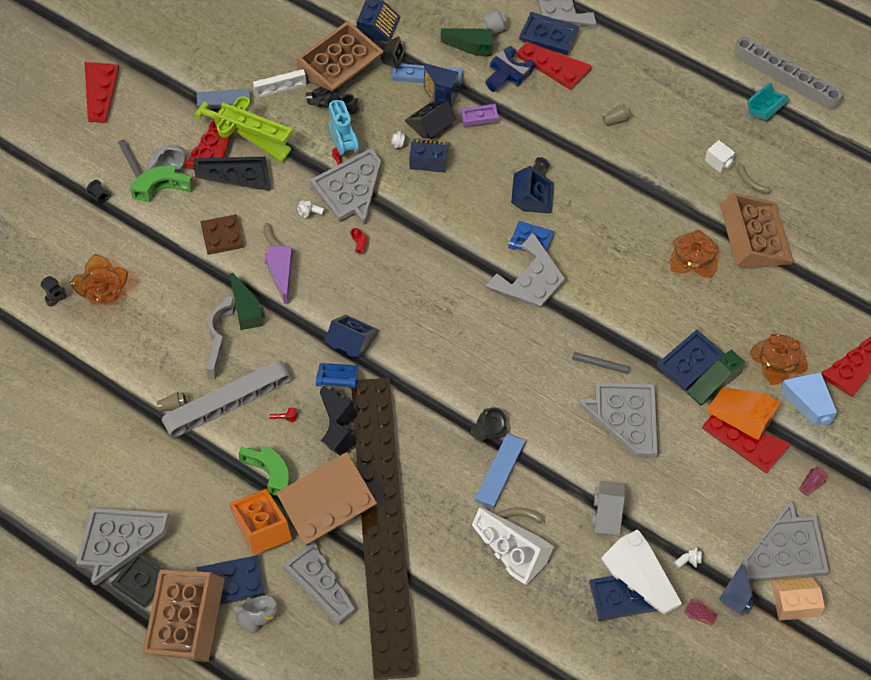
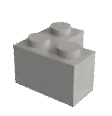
(609, 502)

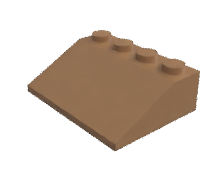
(338, 57)
(755, 232)
(326, 499)
(184, 615)

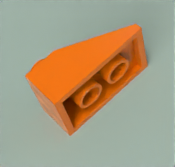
(744, 410)
(260, 521)

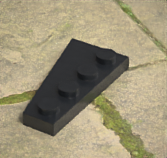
(239, 171)

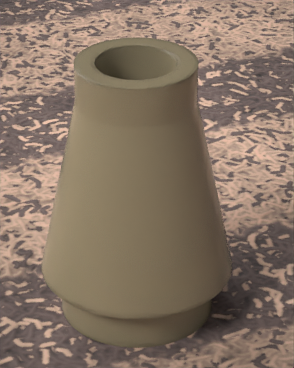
(616, 115)
(172, 402)

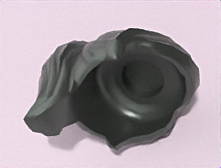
(490, 424)

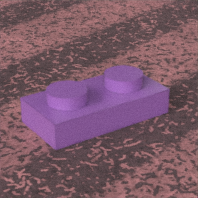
(479, 115)

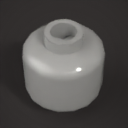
(494, 20)

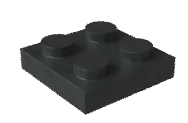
(138, 579)

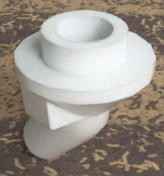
(304, 209)
(694, 557)

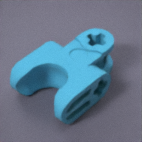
(340, 128)

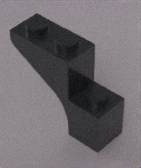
(340, 413)

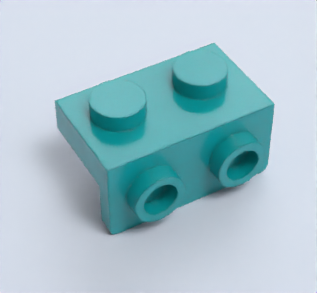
(766, 102)

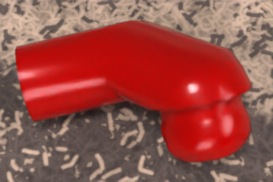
(360, 238)

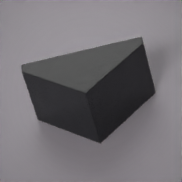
(393, 52)

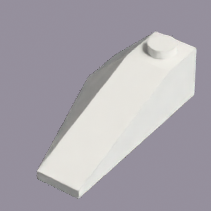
(517, 548)
(638, 567)

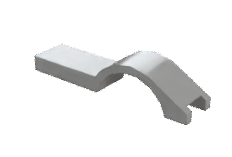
(224, 309)

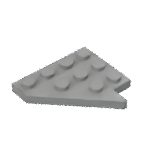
(349, 185)
(627, 414)
(117, 538)
(788, 550)

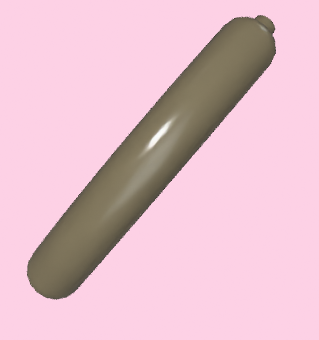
(744, 176)
(270, 238)
(521, 512)

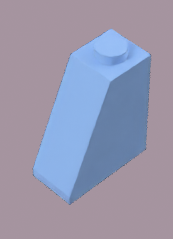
(810, 398)

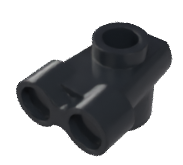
(352, 103)
(53, 291)

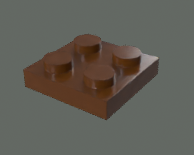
(222, 234)

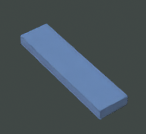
(415, 73)
(500, 471)

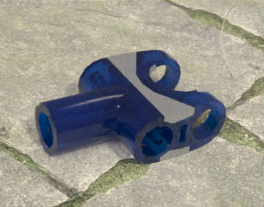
(508, 70)

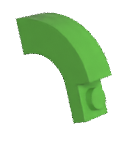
(158, 179)
(269, 462)

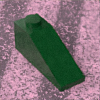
(470, 40)
(247, 305)
(717, 377)

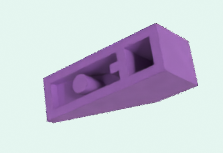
(280, 265)

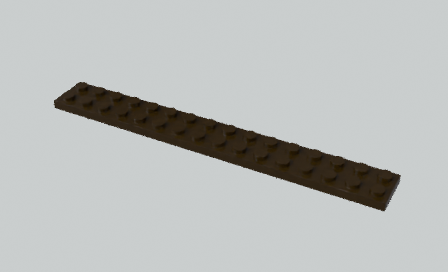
(383, 533)

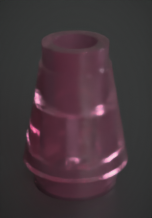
(813, 480)
(698, 611)

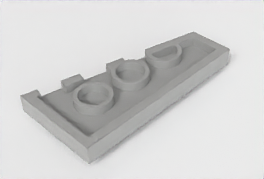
(315, 578)

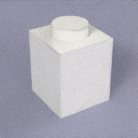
(720, 156)

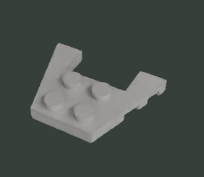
(564, 11)
(537, 281)

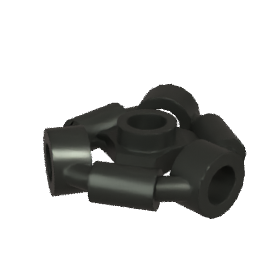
(323, 96)

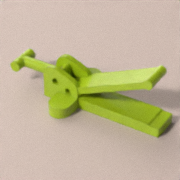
(260, 131)

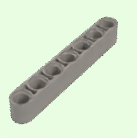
(788, 73)
(226, 399)

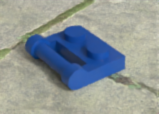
(524, 231)
(337, 375)

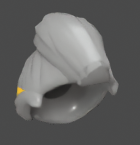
(168, 156)
(256, 612)

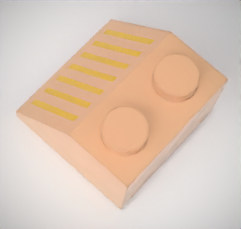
(797, 598)

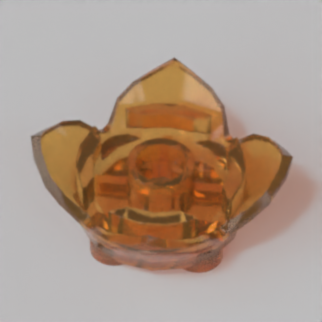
(694, 252)
(99, 271)
(778, 367)

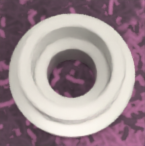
(398, 139)

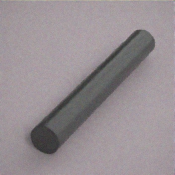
(134, 166)
(600, 362)

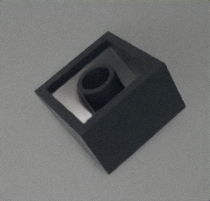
(432, 119)

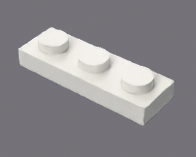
(279, 83)

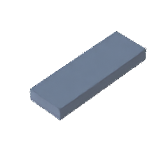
(216, 98)

